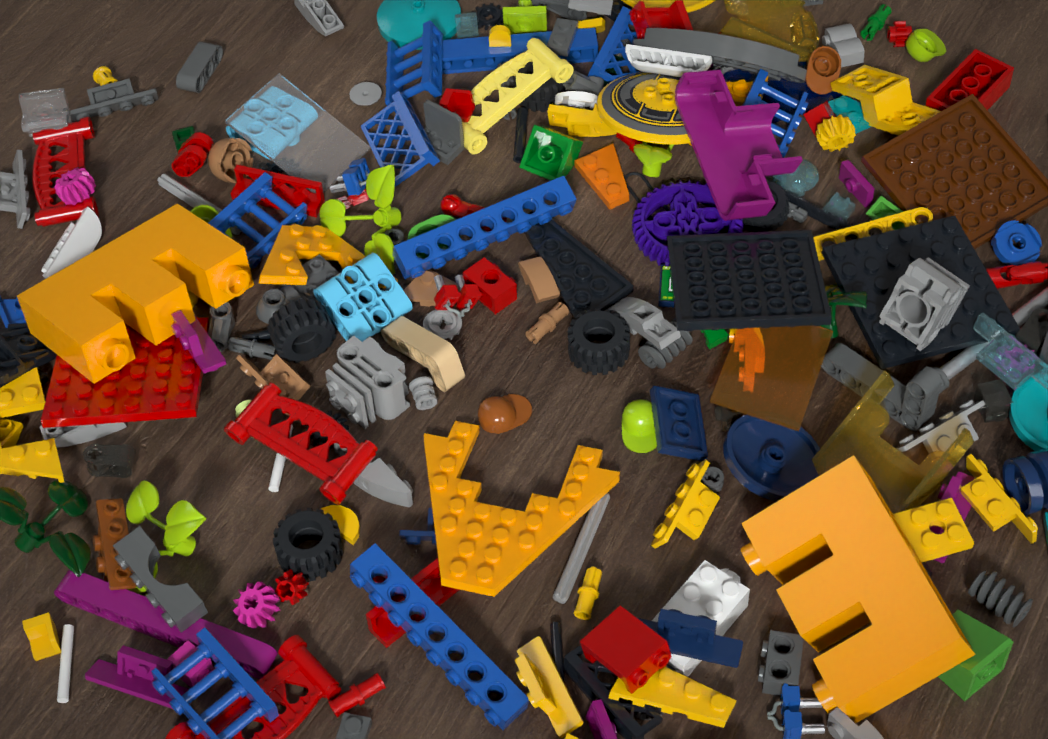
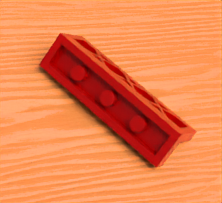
(292, 196)
(430, 583)

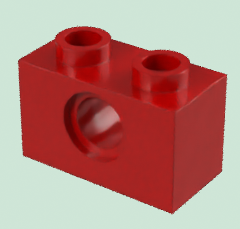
(495, 286)

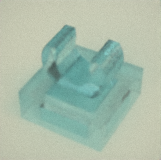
(466, 25)
(840, 206)

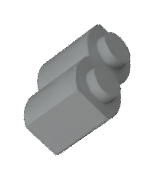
(846, 43)

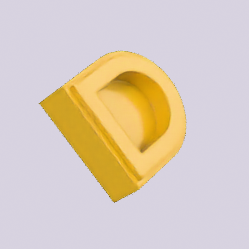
(499, 36)

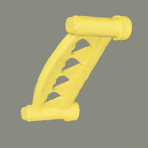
(545, 65)

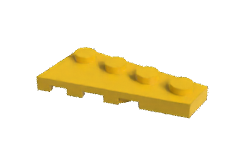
(679, 694)

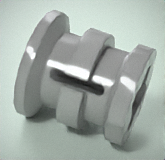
(423, 392)

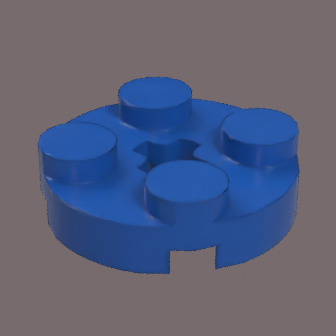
(1004, 247)

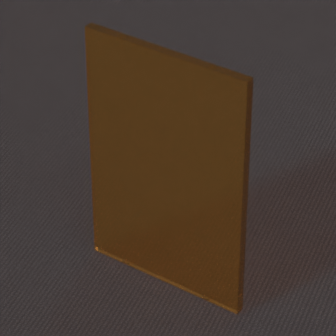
(772, 372)

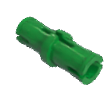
(876, 22)

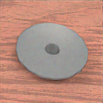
(365, 93)

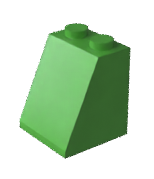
(990, 658)

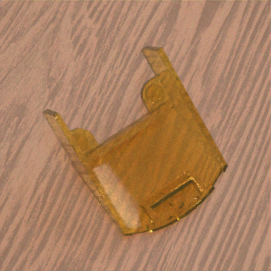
(774, 23)
(896, 476)

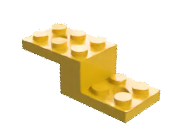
(884, 99)
(928, 545)

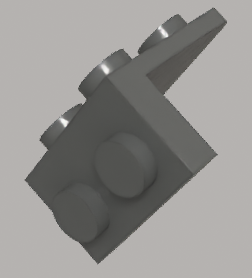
(444, 131)

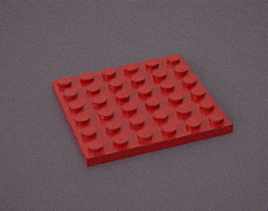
(153, 386)

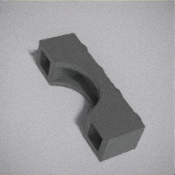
(179, 602)

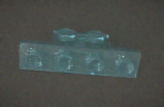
(1008, 356)

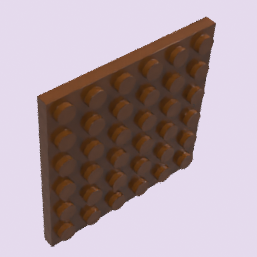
(961, 168)

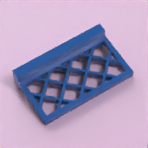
(610, 47)
(412, 131)

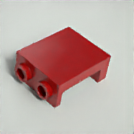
(659, 17)
(627, 648)

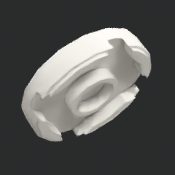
(576, 99)

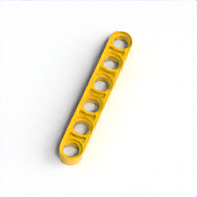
(861, 230)

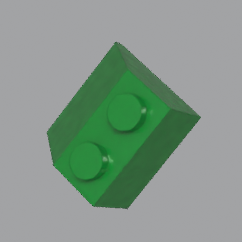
(550, 153)

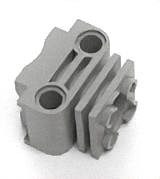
(923, 302)
(367, 382)

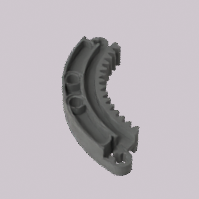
(728, 52)

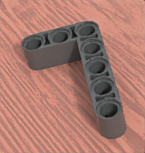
(907, 404)

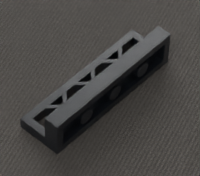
(594, 690)

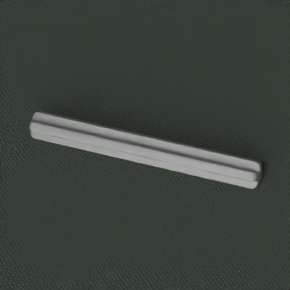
(187, 195)
(580, 550)

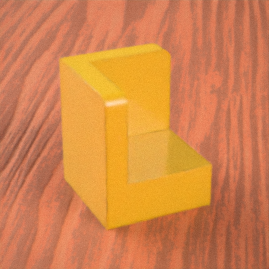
(42, 636)

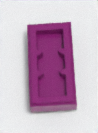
(856, 183)
(600, 722)

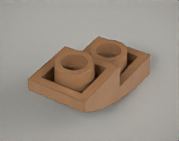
(540, 279)

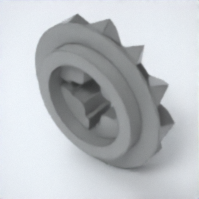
(434, 319)

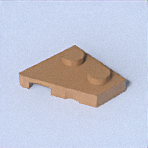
(424, 288)

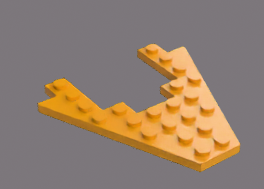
(488, 544)

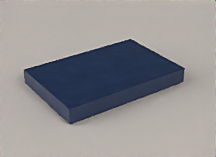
(678, 423)

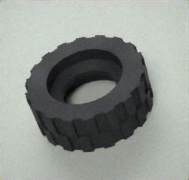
(774, 218)

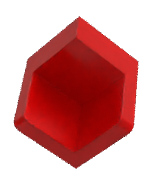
(459, 102)
(817, 114)

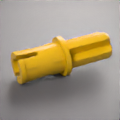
(588, 593)

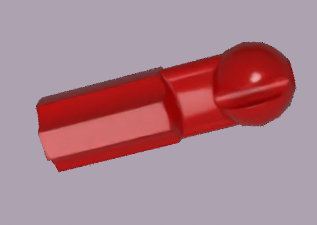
(454, 206)

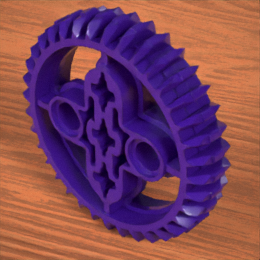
(680, 220)

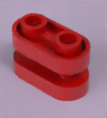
(192, 154)

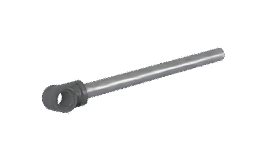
(969, 354)

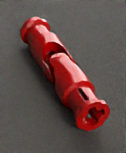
(1026, 273)

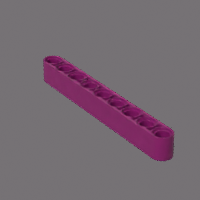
(138, 614)

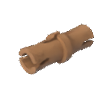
(547, 322)

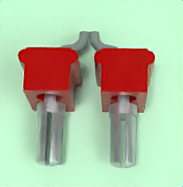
(449, 295)

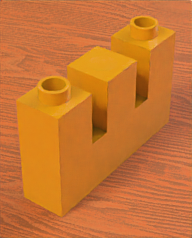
(134, 282)
(865, 581)

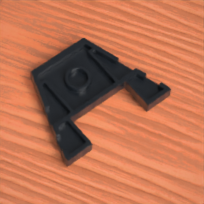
(22, 350)

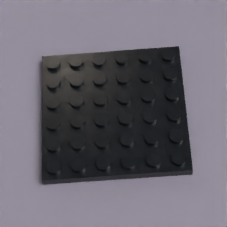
(881, 259)
(747, 280)

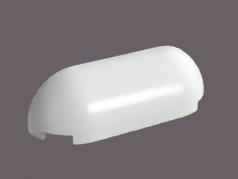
(666, 61)
(75, 243)

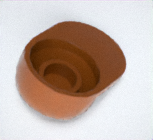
(822, 69)
(503, 413)

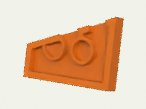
(604, 176)

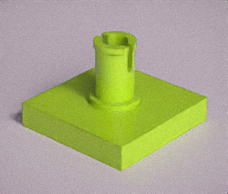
(525, 18)

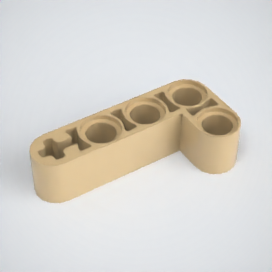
(427, 350)

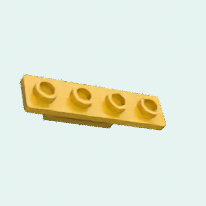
(992, 503)
(691, 508)
(547, 687)

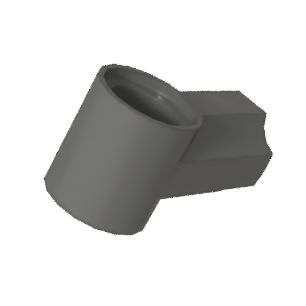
(582, 83)
(220, 325)

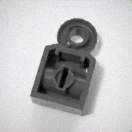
(318, 272)

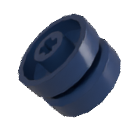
(1028, 480)

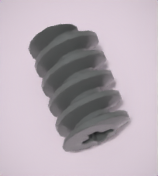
(653, 356)
(1000, 598)

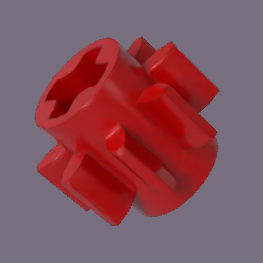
(898, 33)
(291, 587)

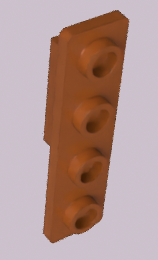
(110, 531)

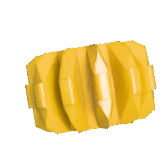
(835, 133)

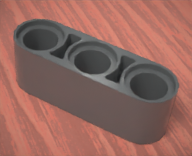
(199, 67)

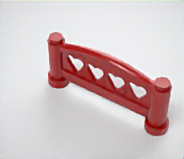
(72, 139)
(337, 473)
(297, 669)

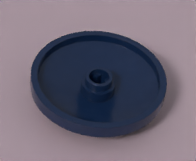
(769, 457)

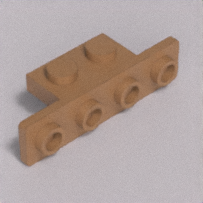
(278, 373)

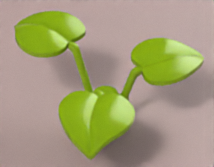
(652, 158)
(379, 187)
(180, 520)

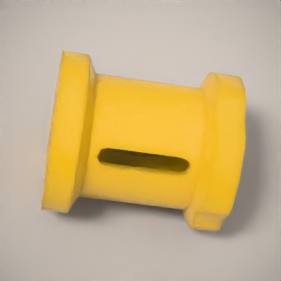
(100, 78)

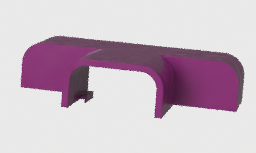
(731, 144)

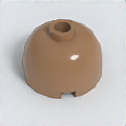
(225, 156)

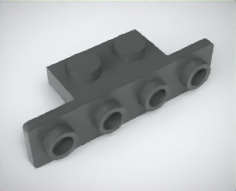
(112, 98)

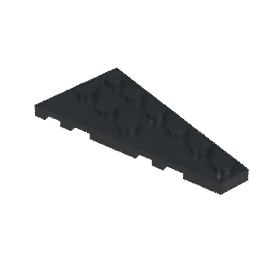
(580, 275)

